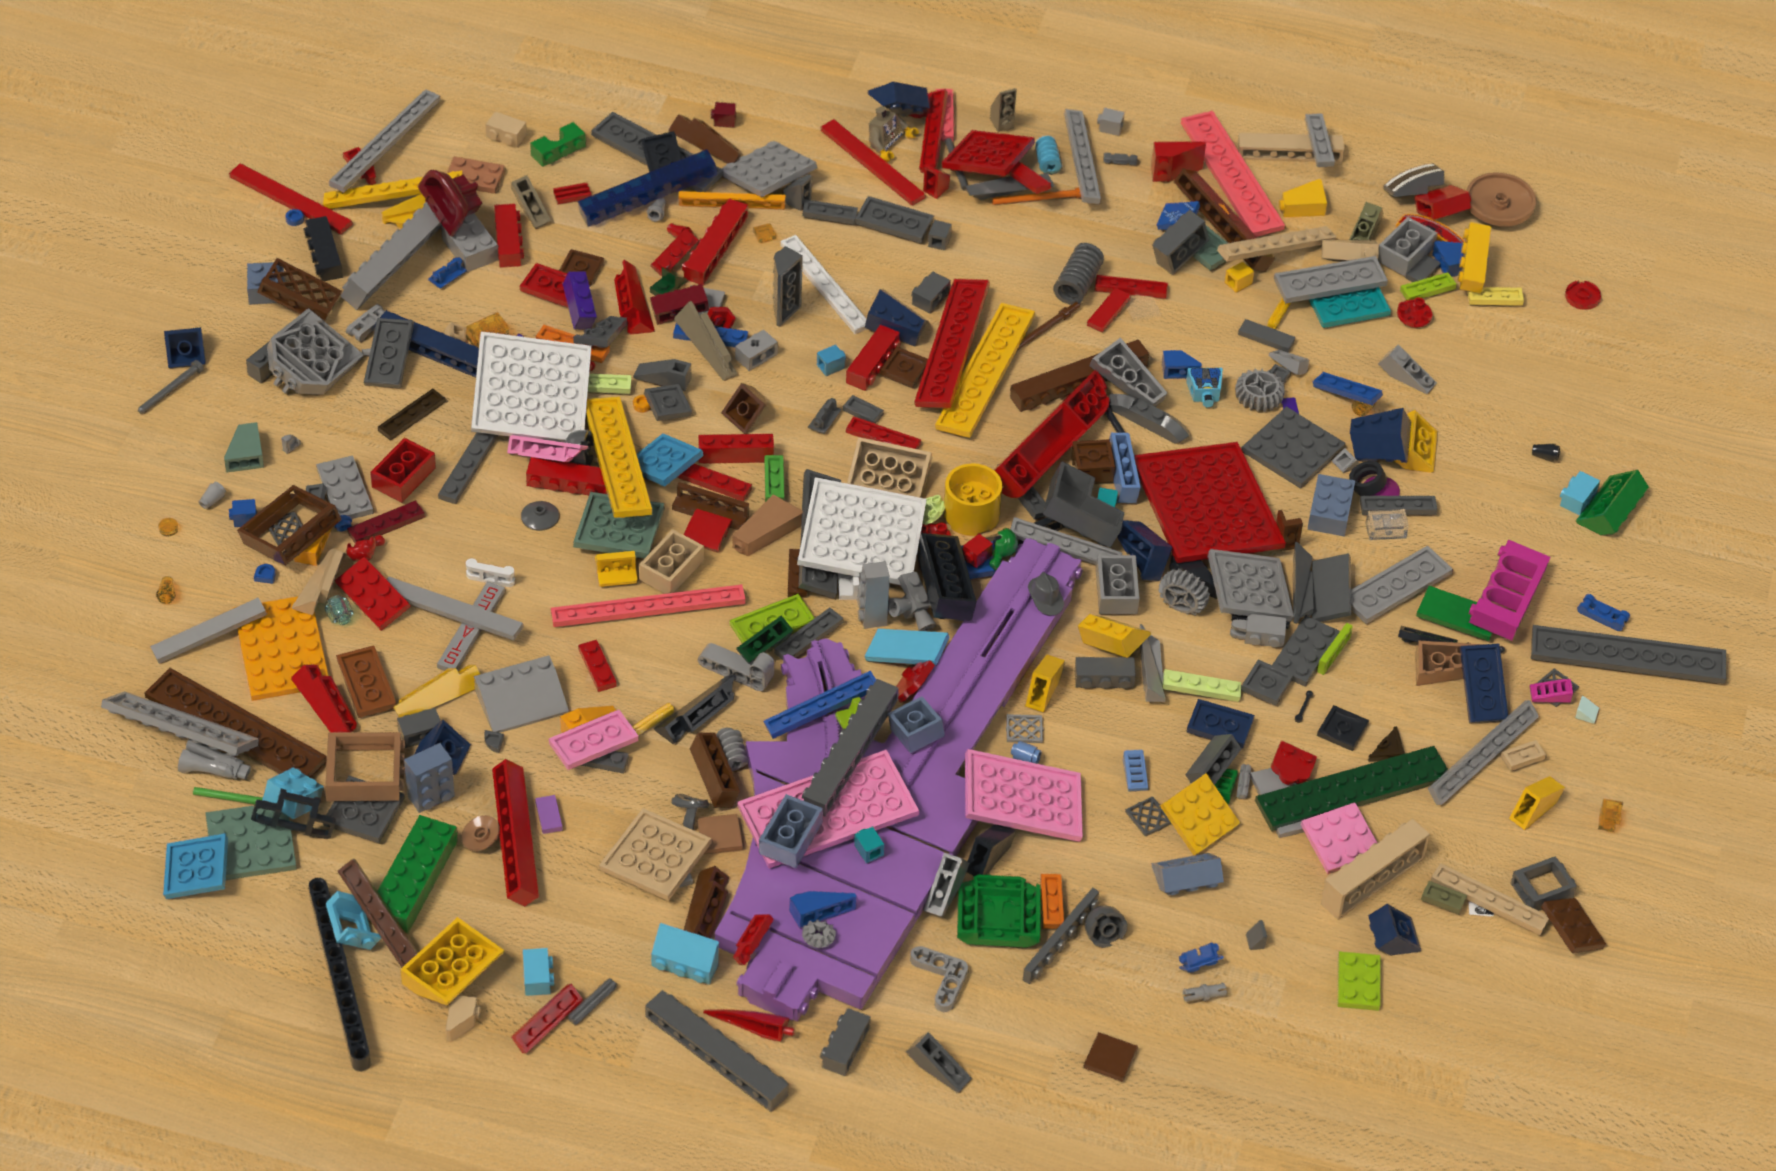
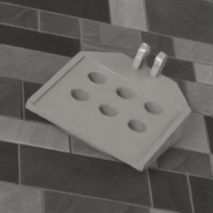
(302, 340)

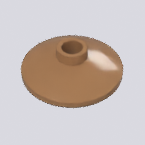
(480, 833)

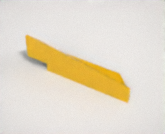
(401, 212)
(438, 690)

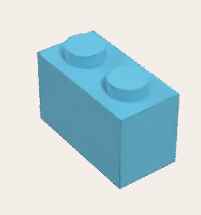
(1579, 492)
(536, 971)

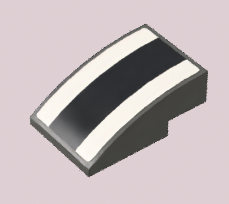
(1415, 180)

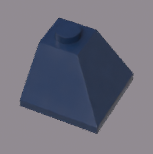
(451, 741)

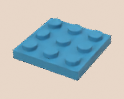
(667, 459)
(195, 866)

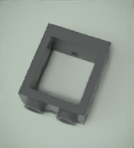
(1527, 893)

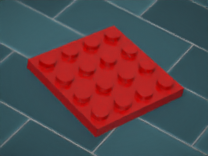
(988, 153)

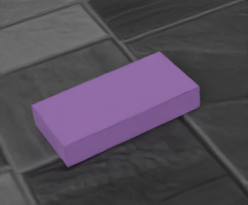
(548, 814)

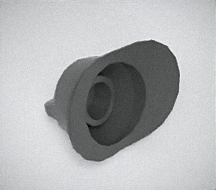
(1046, 594)

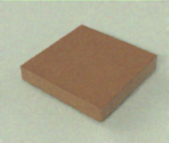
(723, 831)

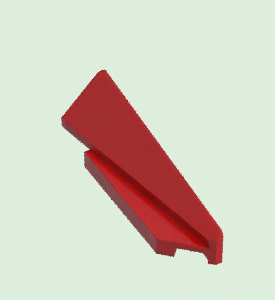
(632, 300)
(324, 698)

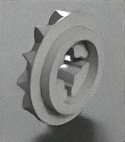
(818, 940)

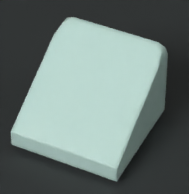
(1587, 710)

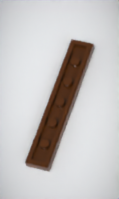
(377, 912)

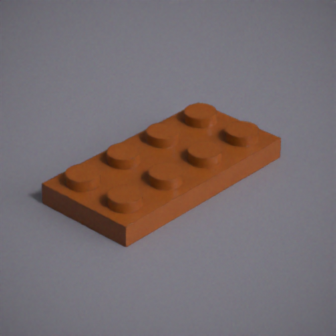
(366, 681)

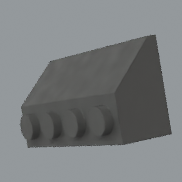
(787, 284)

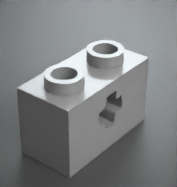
(756, 350)

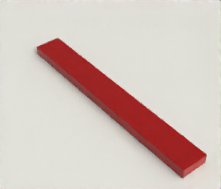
(873, 162)
(288, 197)

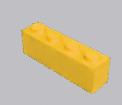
(1474, 258)

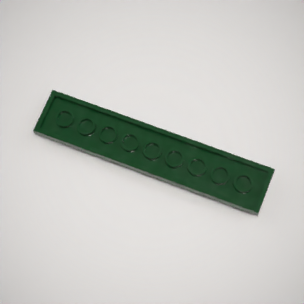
(1356, 785)

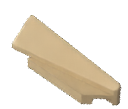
(320, 583)

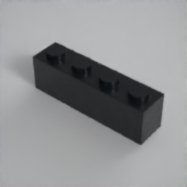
(323, 249)

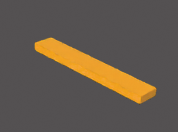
(712, 199)

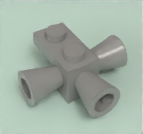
(913, 603)

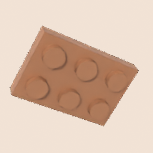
(484, 173)

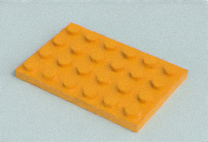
(278, 647)

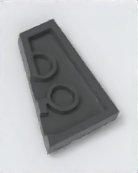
(604, 332)

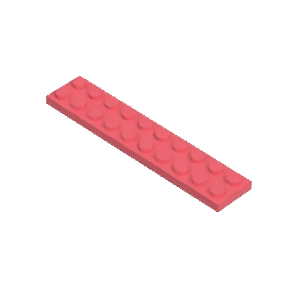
(1233, 174)

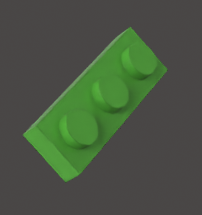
(774, 476)

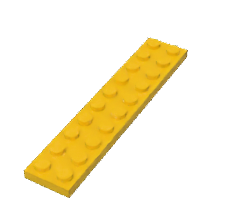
(985, 369)
(617, 458)

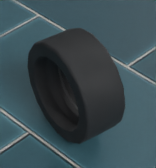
(1373, 486)

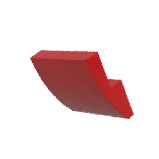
(708, 529)

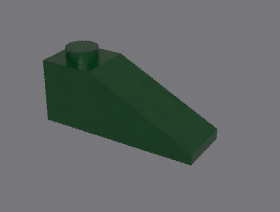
(765, 639)

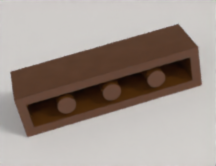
(714, 770)

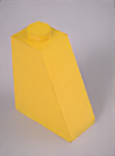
(1304, 200)
(1044, 682)
(1536, 801)

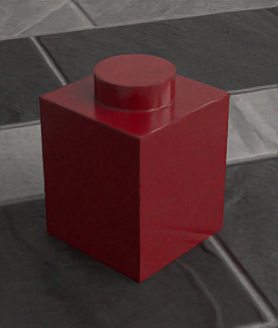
(724, 114)

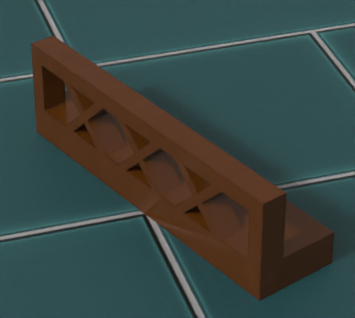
(689, 503)

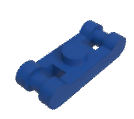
(1603, 613)

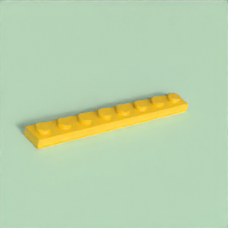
(376, 192)

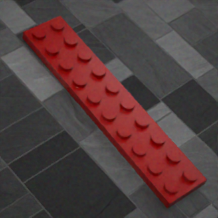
(952, 343)

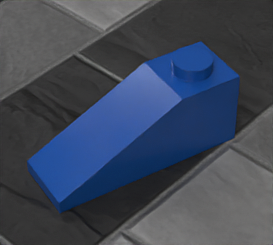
(820, 906)

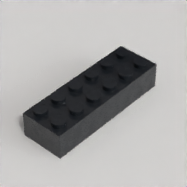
(946, 577)

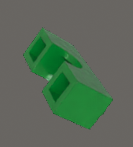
(547, 151)

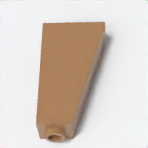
(766, 525)

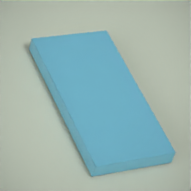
(906, 646)

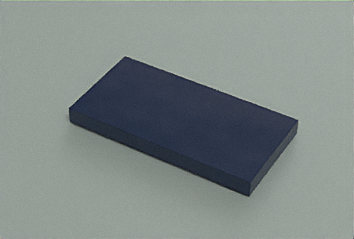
(1484, 683)

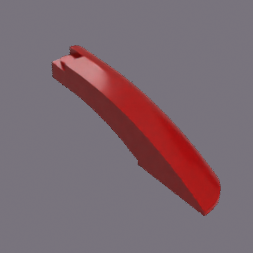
(1053, 436)

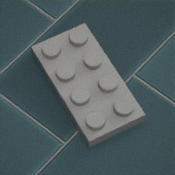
(345, 487)

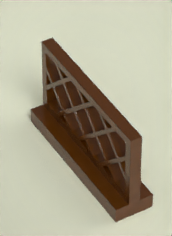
(294, 299)

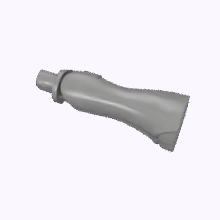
(204, 759)

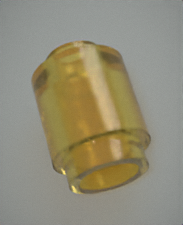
(1361, 409)

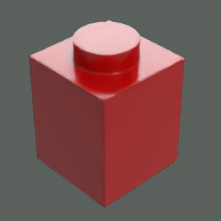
(977, 550)

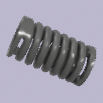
(1078, 273)

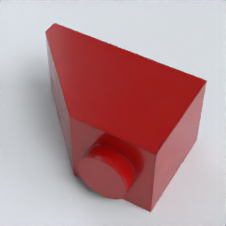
(935, 181)

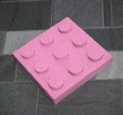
(1338, 836)

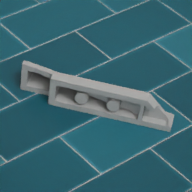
(1152, 669)

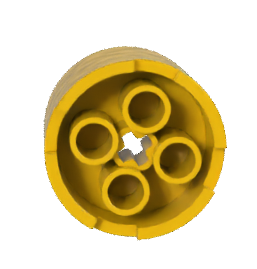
(972, 499)

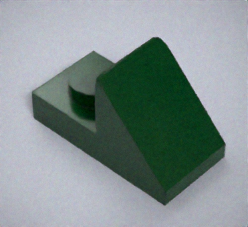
(669, 282)

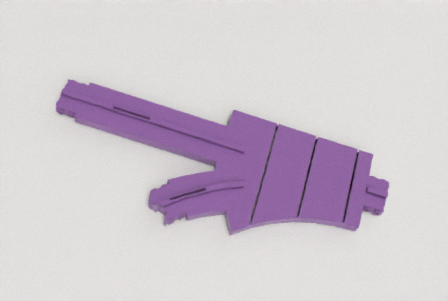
(966, 696)

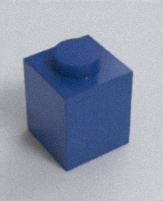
(242, 511)

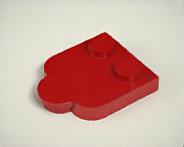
(913, 679)
(1292, 764)

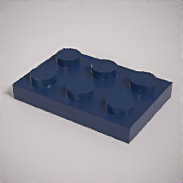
(1214, 719)

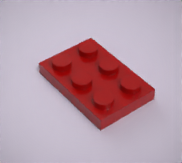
(545, 284)

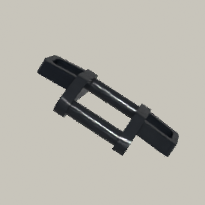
(277, 808)

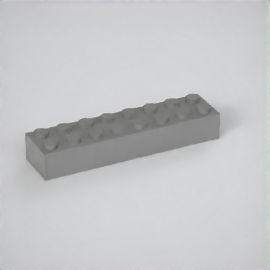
(390, 257)

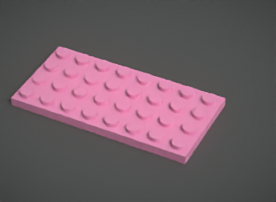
(870, 798)

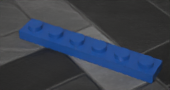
(819, 705)

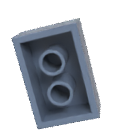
(1331, 505)
(429, 778)
(790, 831)

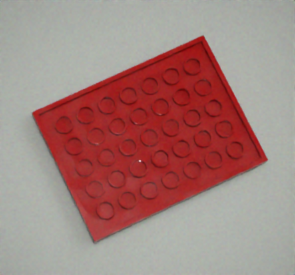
(1207, 501)

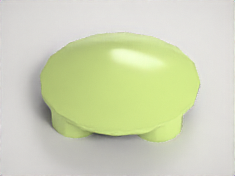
(933, 509)

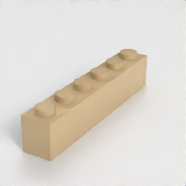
(1284, 147)

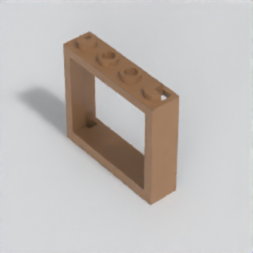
(365, 790)

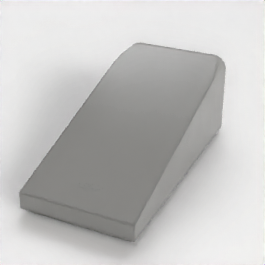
(1292, 362)

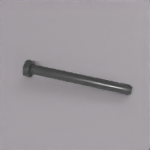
(195, 367)

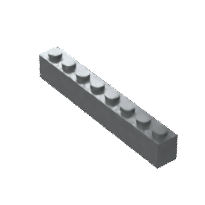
(851, 745)
(716, 1050)

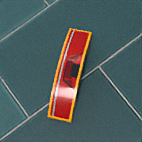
(1443, 232)

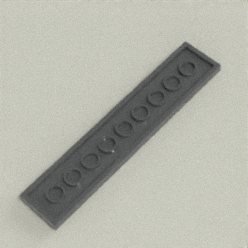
(1628, 654)

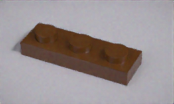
(793, 575)

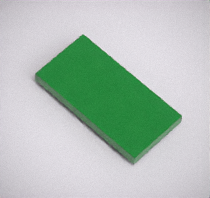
(1450, 611)

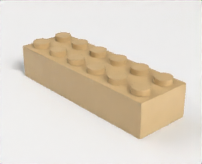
(1374, 868)

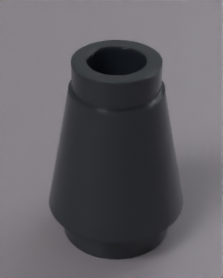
(1546, 451)

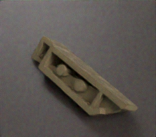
(706, 339)

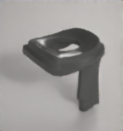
(691, 805)

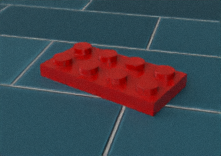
(372, 593)

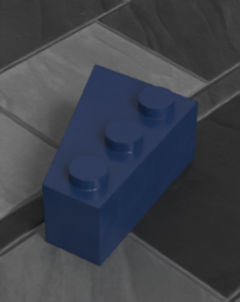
(1148, 547)

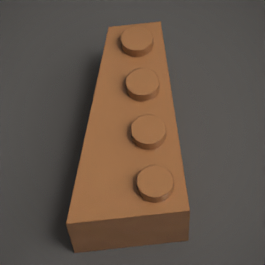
(1438, 662)

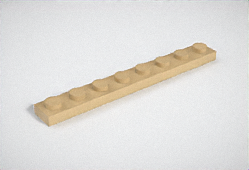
(1275, 243)

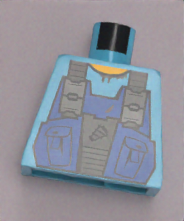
(1204, 384)

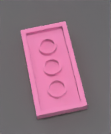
(593, 739)

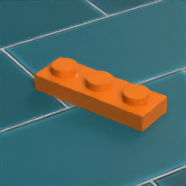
(1051, 901)

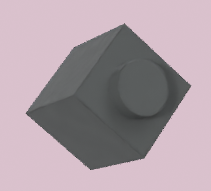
(939, 235)

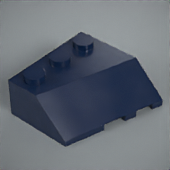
(901, 98)
(897, 316)
(1381, 436)

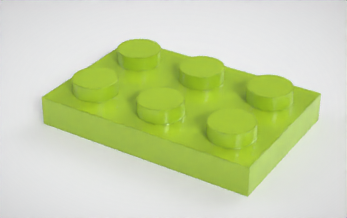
(1358, 981)

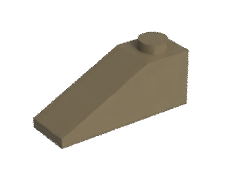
(530, 201)

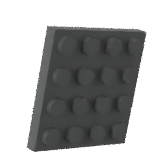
(1293, 447)

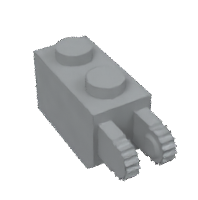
(1260, 630)

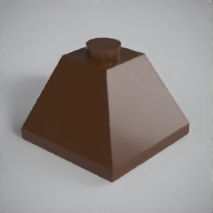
(744, 407)

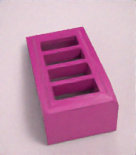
(1563, 688)

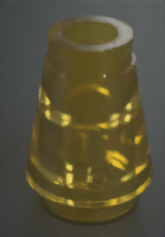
(166, 591)

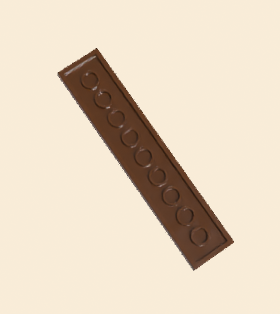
(275, 747)

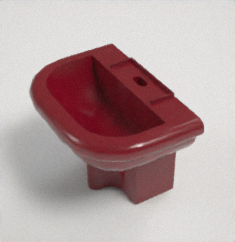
(450, 198)

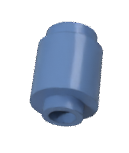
(1026, 752)

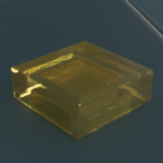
(764, 233)

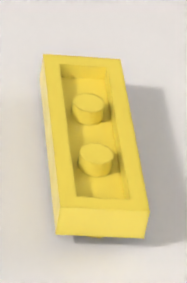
(1496, 296)

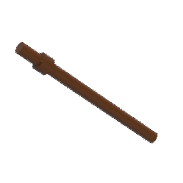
(1063, 314)

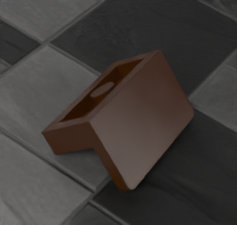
(1290, 530)

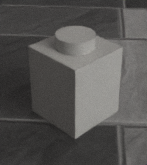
(1111, 121)

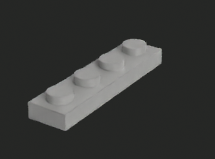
(1319, 140)

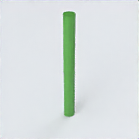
(225, 795)

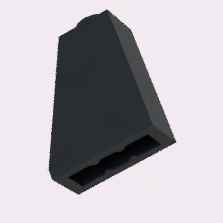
(989, 849)

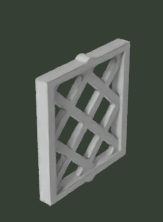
(1013, 717)

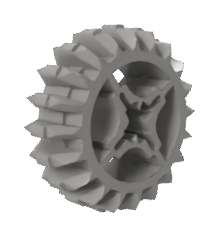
(1259, 390)
(1184, 592)

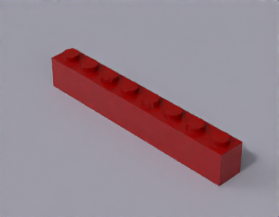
(515, 833)

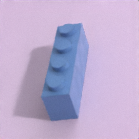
(1125, 473)

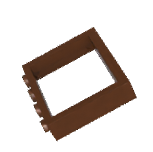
(299, 540)

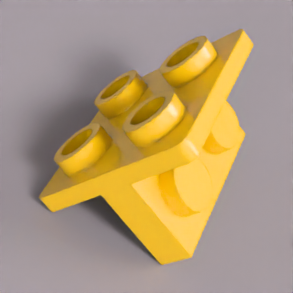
(616, 568)

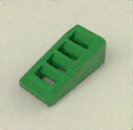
(1226, 785)

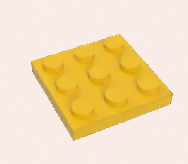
(1199, 814)

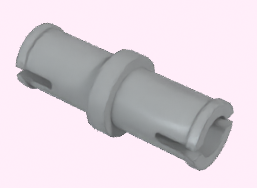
(1204, 992)

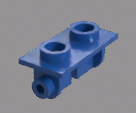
(447, 274)
(1193, 961)

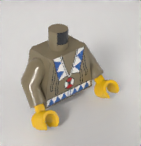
(886, 130)

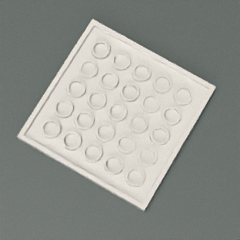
(530, 387)
(860, 526)

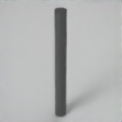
(960, 174)

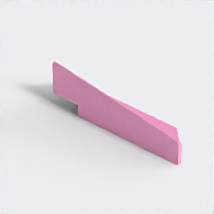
(543, 448)

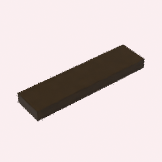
(411, 414)

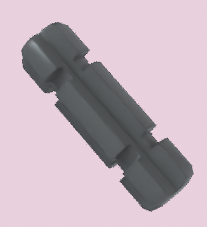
(1120, 158)

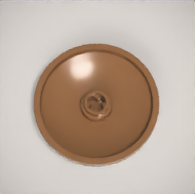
(1501, 199)

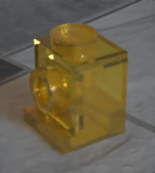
(1609, 815)

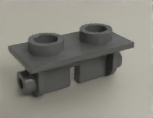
(825, 416)

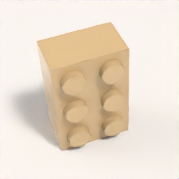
(671, 562)

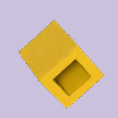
(1239, 277)

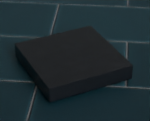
(1343, 728)

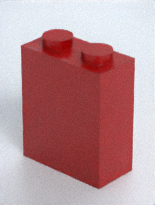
(1443, 202)

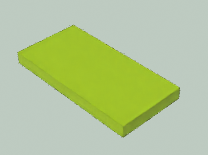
(791, 609)

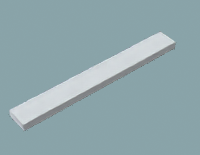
(827, 286)

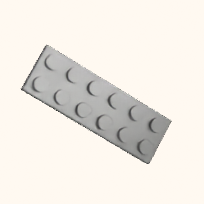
(1330, 279)
(1398, 584)

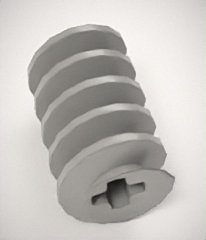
(733, 747)

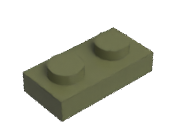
(1443, 897)

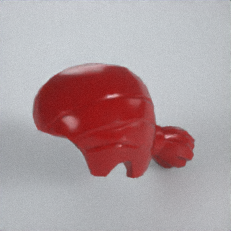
(364, 548)

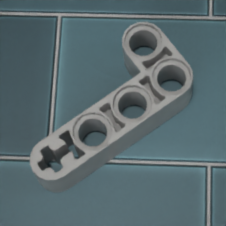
(725, 663)

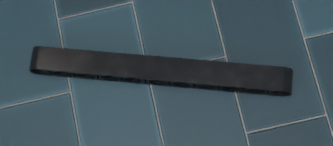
(340, 978)

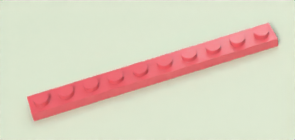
(647, 605)

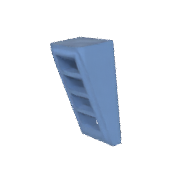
(1135, 758)

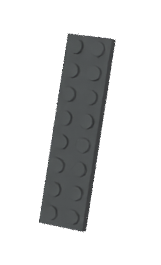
(626, 138)
(815, 579)

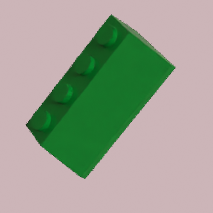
(1613, 502)

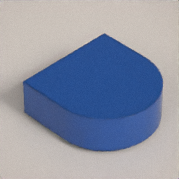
(265, 573)

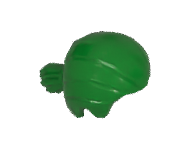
(1004, 547)

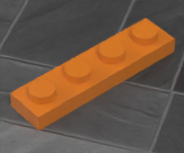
(553, 334)

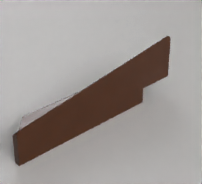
(704, 137)
(706, 902)

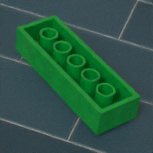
(417, 868)

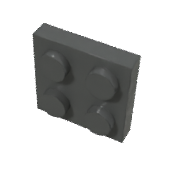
(667, 402)
(1267, 682)

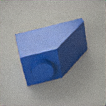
(1176, 363)

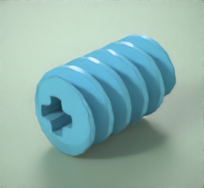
(1048, 155)

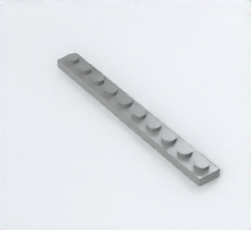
(384, 141)

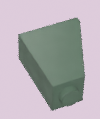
(244, 449)

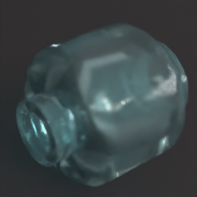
(339, 610)

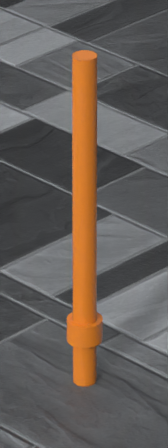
(1033, 197)

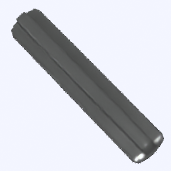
(592, 1001)

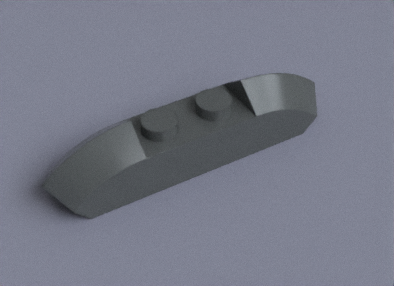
(1148, 417)

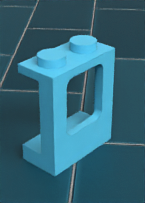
(346, 907)

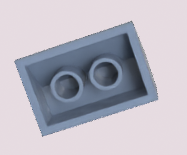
(1188, 873)

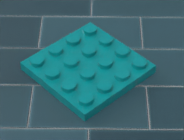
(1350, 307)

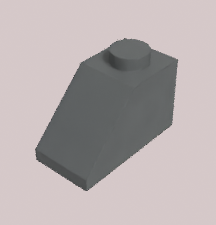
(798, 192)

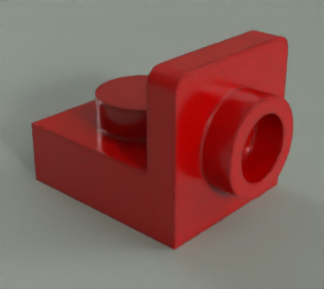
(721, 316)

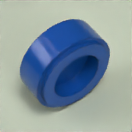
(294, 217)

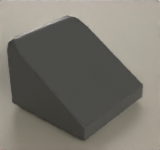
(1257, 936)

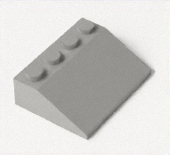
(520, 694)

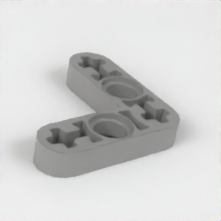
(947, 970)

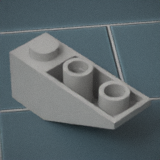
(1406, 370)

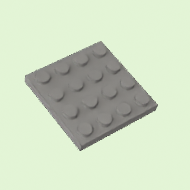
(768, 168)
(1250, 584)

